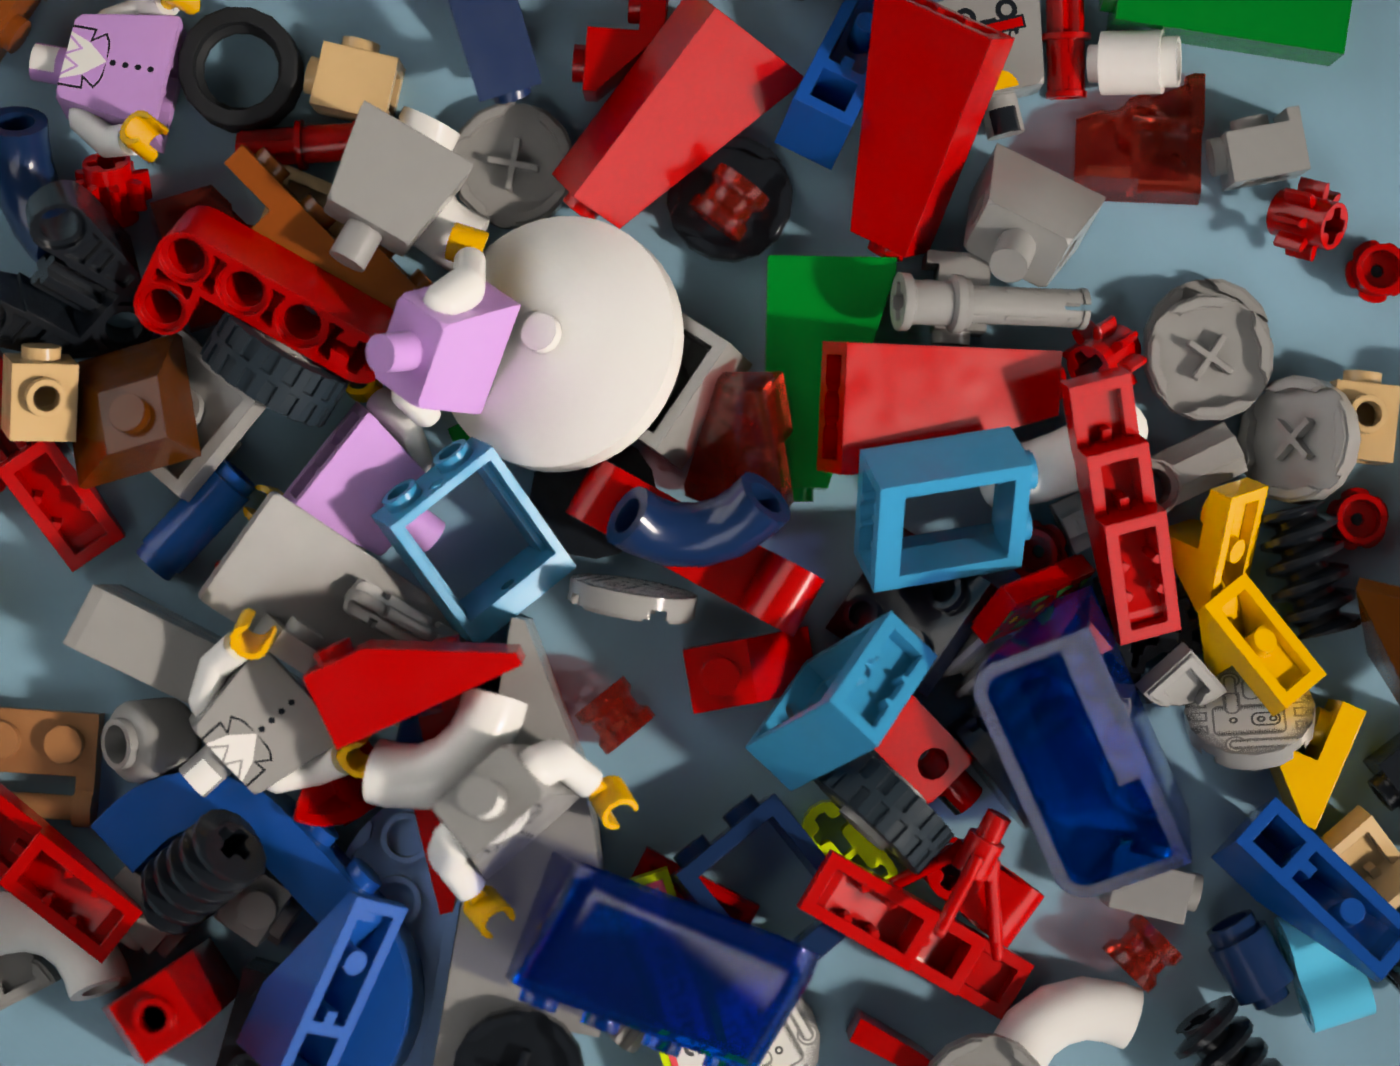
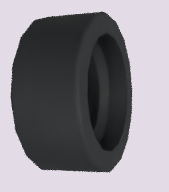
(206, 35)

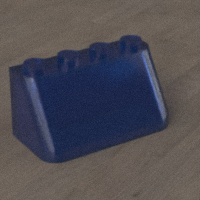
(1083, 751)
(657, 966)

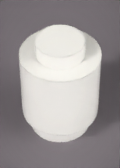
(1134, 62)

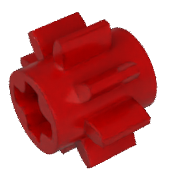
(116, 186)
(1307, 219)
(1104, 348)

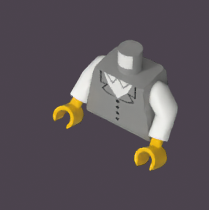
(260, 721)
(505, 808)

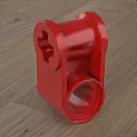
(1016, 898)

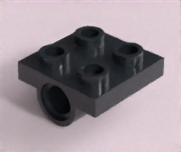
(934, 611)

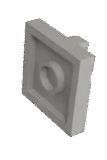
(221, 419)

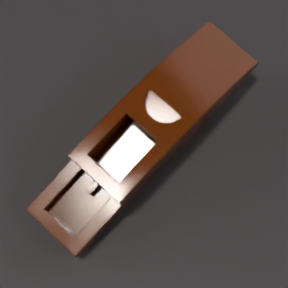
(305, 229)

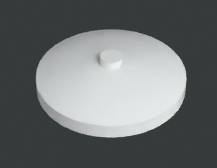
(587, 349)

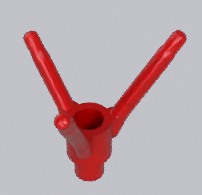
(976, 859)

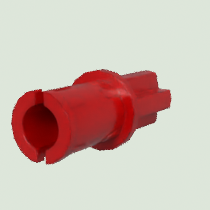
(1065, 49)
(299, 143)

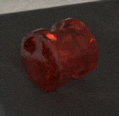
(729, 202)
(615, 715)
(1143, 952)

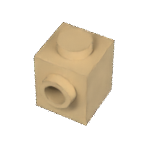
(351, 74)
(39, 394)
(1376, 411)

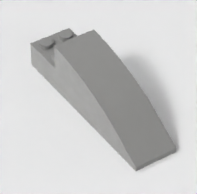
(480, 964)

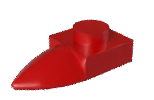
(333, 802)

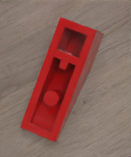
(392, 680)

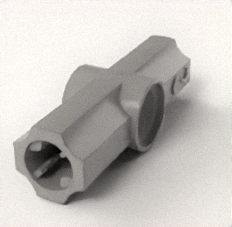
(1184, 471)

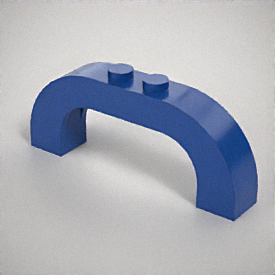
(306, 865)

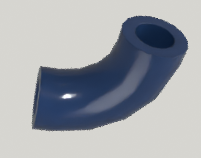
(24, 168)
(698, 531)

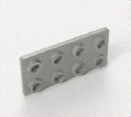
(296, 580)

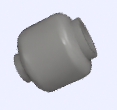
(149, 738)

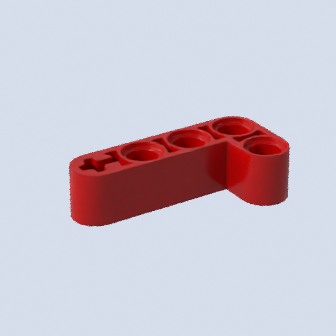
(272, 306)
(756, 582)

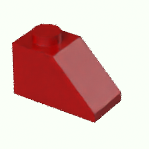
(744, 669)

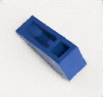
(831, 89)
(1312, 888)
(322, 986)

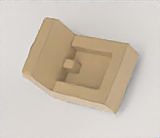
(1368, 852)

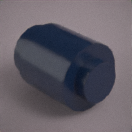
(1250, 960)

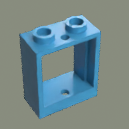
(938, 466)
(510, 587)
(842, 702)

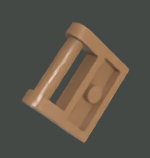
(55, 745)

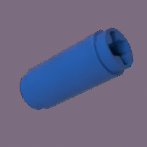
(194, 524)

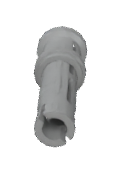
(960, 303)

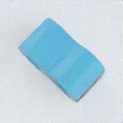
(1324, 984)

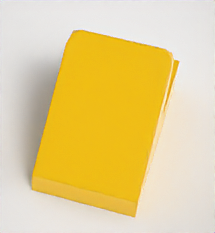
(1223, 543)
(1249, 634)
(1310, 777)

